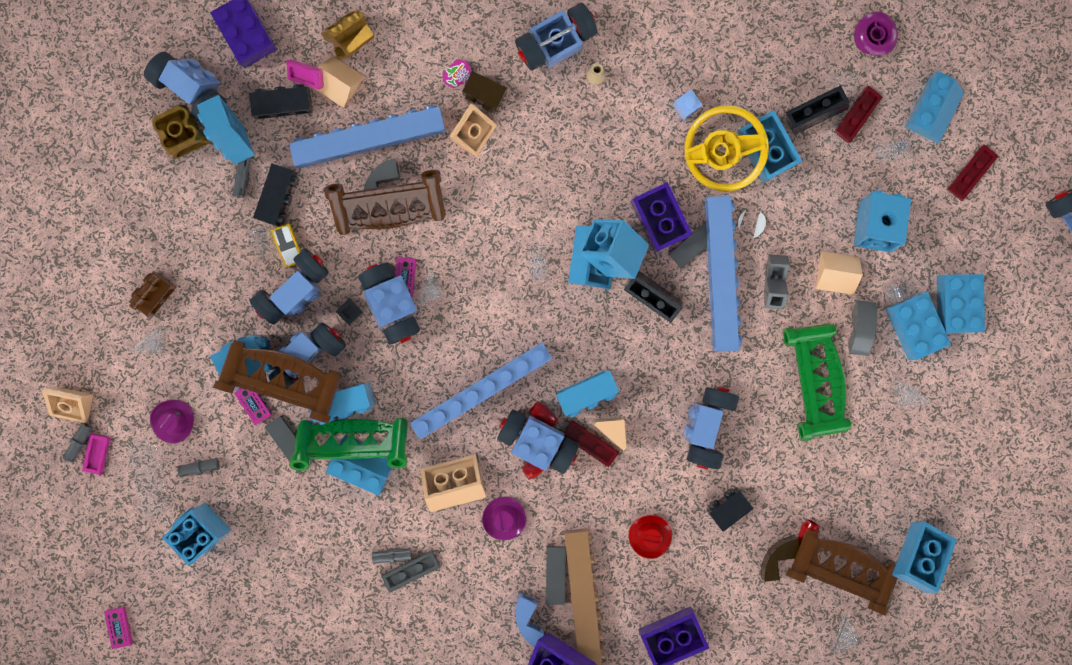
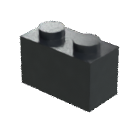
(729, 508)

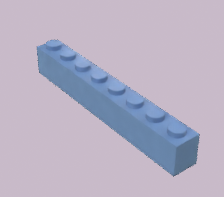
(367, 137)
(722, 273)
(480, 390)

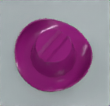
(876, 34)
(172, 421)
(504, 518)

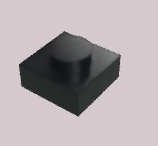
(349, 312)

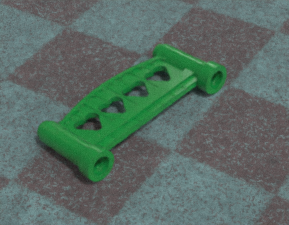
(804, 341)
(392, 446)

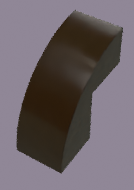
(781, 550)

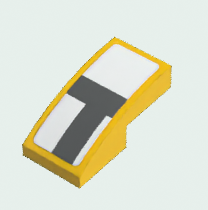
(286, 243)

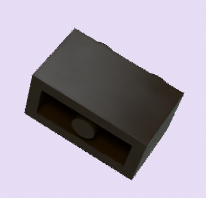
(484, 92)

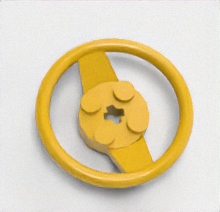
(735, 144)

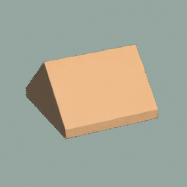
(339, 81)
(473, 130)
(839, 273)
(68, 403)
(614, 429)

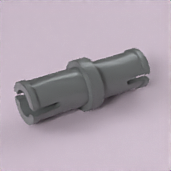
(241, 178)
(77, 442)
(198, 467)
(391, 556)

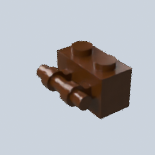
(151, 294)

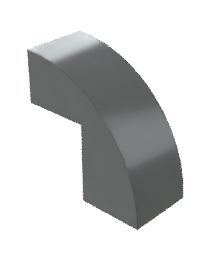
(383, 173)
(775, 281)
(864, 325)

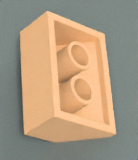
(452, 483)

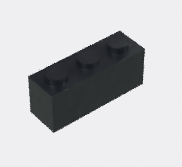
(280, 102)
(817, 110)
(276, 195)
(654, 296)

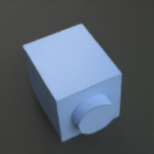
(687, 104)

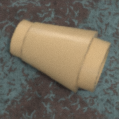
(596, 78)

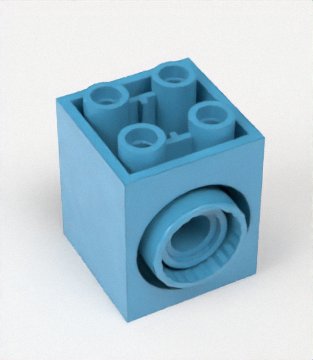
(882, 221)
(614, 248)
(251, 341)
(196, 533)

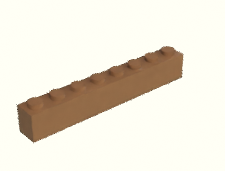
(583, 594)

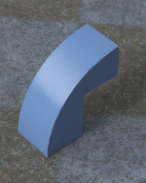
(524, 609)

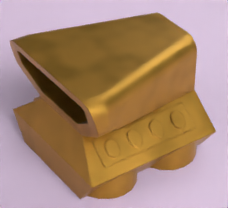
(348, 34)
(178, 131)

